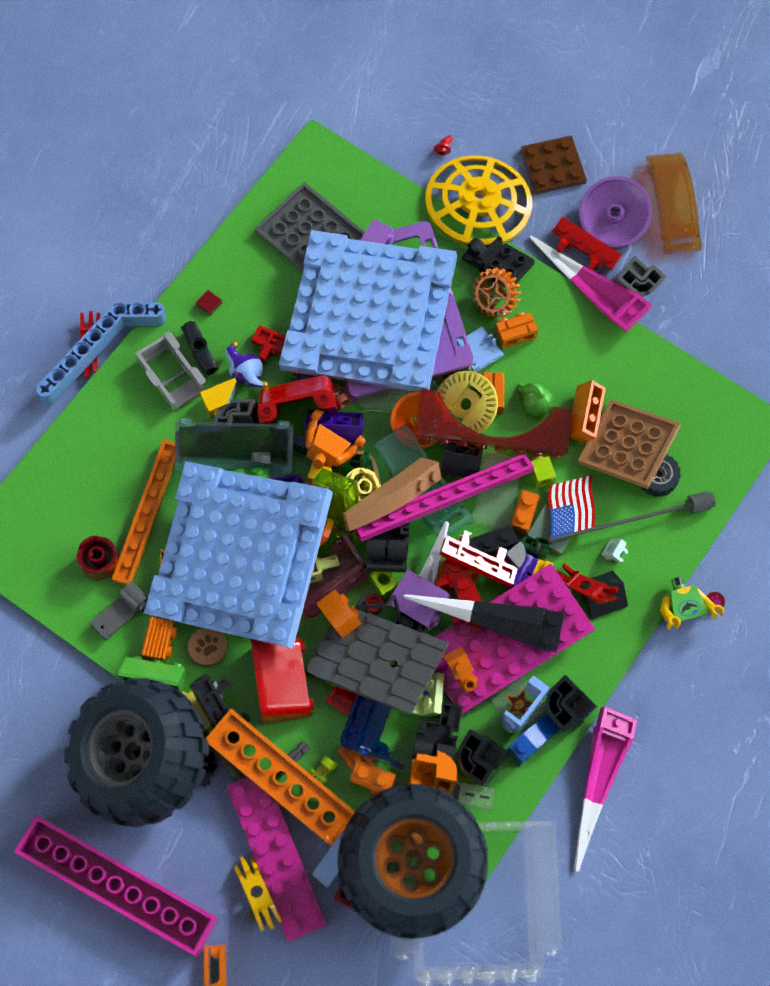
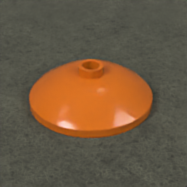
(404, 412)

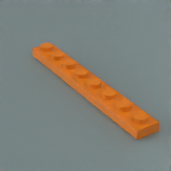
(146, 514)

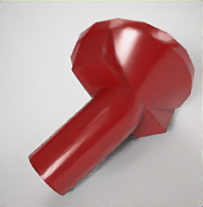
(443, 147)

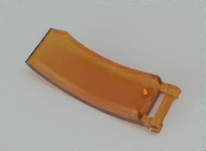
(675, 201)

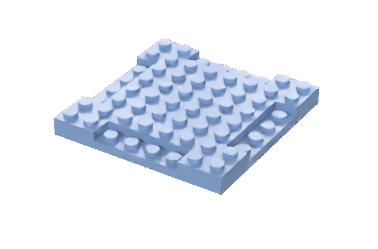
(369, 312)
(240, 554)

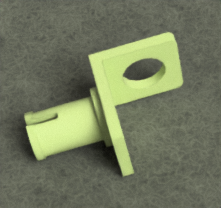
(322, 564)

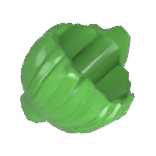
(536, 399)

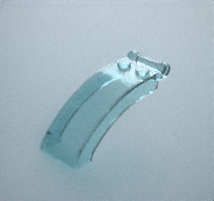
(400, 451)

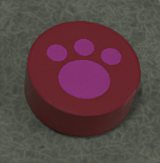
(716, 598)

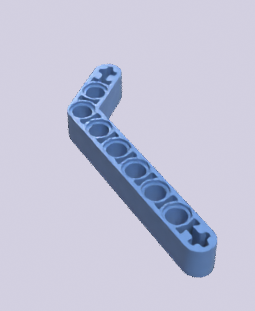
(50, 390)

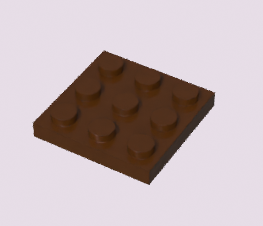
(553, 165)

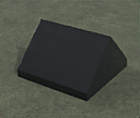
(597, 610)

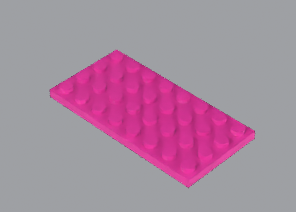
(502, 660)

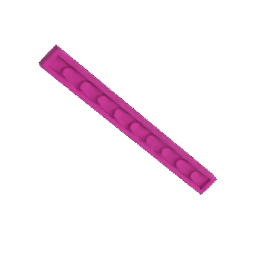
(448, 495)

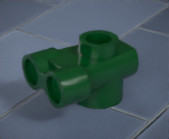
(536, 548)

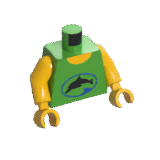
(685, 604)

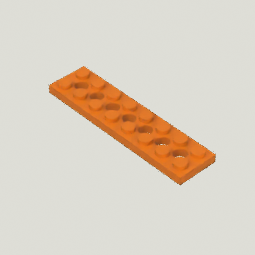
(280, 763)

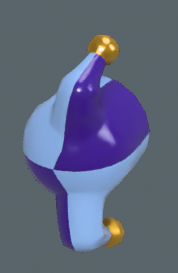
(245, 367)

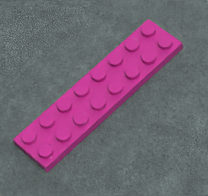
(277, 859)

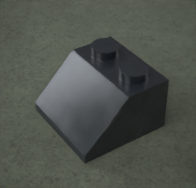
(461, 460)

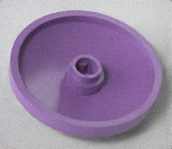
(616, 211)

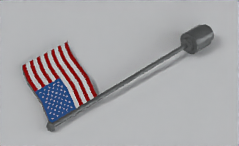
(574, 508)

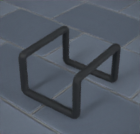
(366, 607)

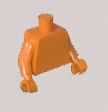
(327, 447)

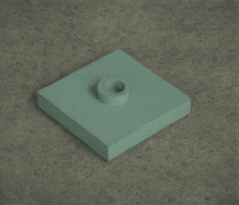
(542, 529)

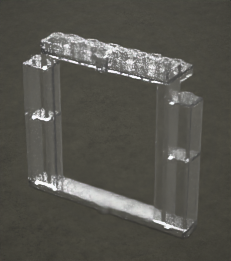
(541, 911)

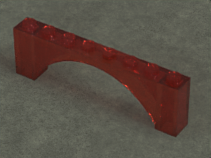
(437, 423)

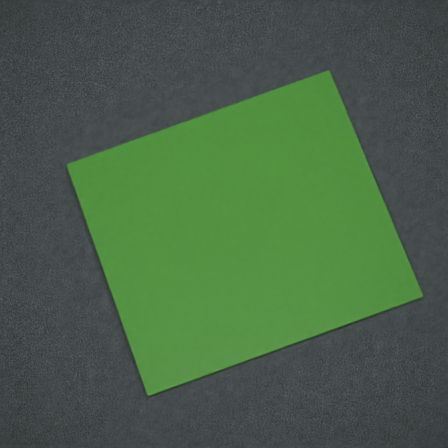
(102, 447)

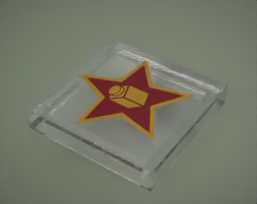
(517, 702)

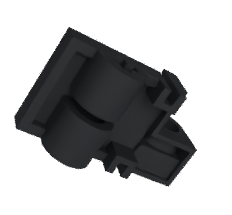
(499, 257)
(389, 550)
(438, 735)

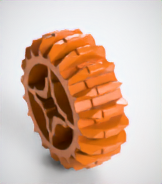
(489, 306)

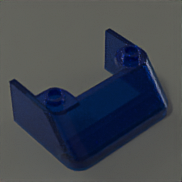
(365, 729)

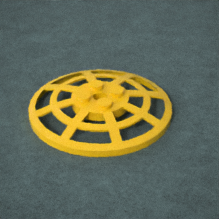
(475, 206)

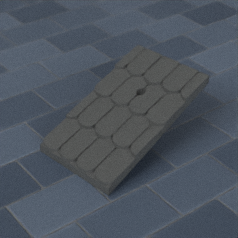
(365, 658)

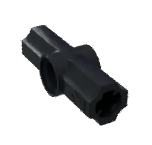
(195, 339)

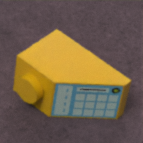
(218, 396)

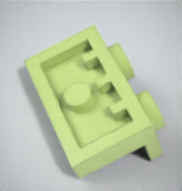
(431, 705)

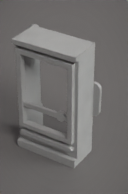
(185, 392)

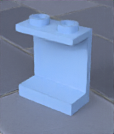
(535, 689)

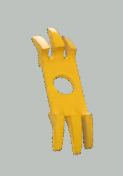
(261, 903)

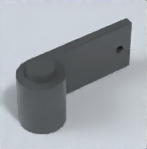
(129, 603)

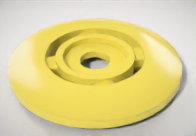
(482, 409)

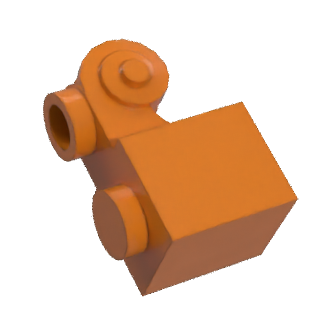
(461, 669)

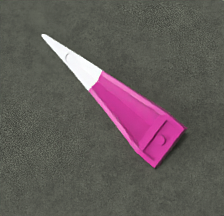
(613, 300)
(608, 748)

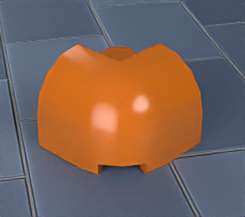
(434, 772)

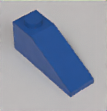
(532, 739)

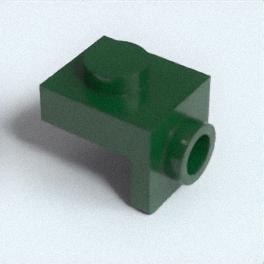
(365, 462)

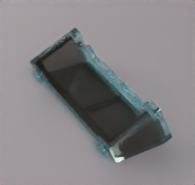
(232, 444)

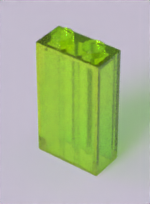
(343, 498)

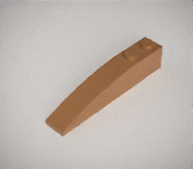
(394, 493)

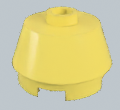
(365, 480)

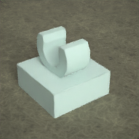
(614, 549)

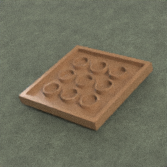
(629, 444)

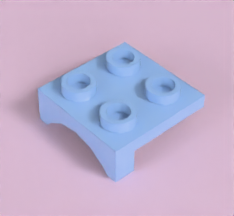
(483, 349)

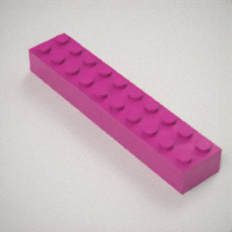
(116, 886)

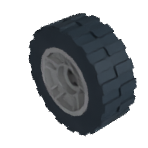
(669, 478)

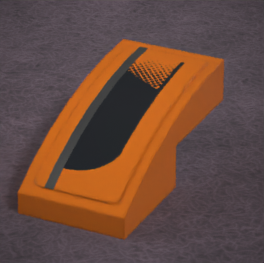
(215, 965)

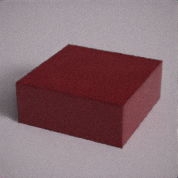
(209, 302)

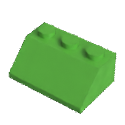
(137, 667)

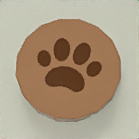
(207, 647)

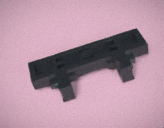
(210, 699)

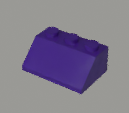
(344, 424)

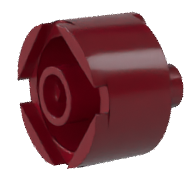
(97, 568)

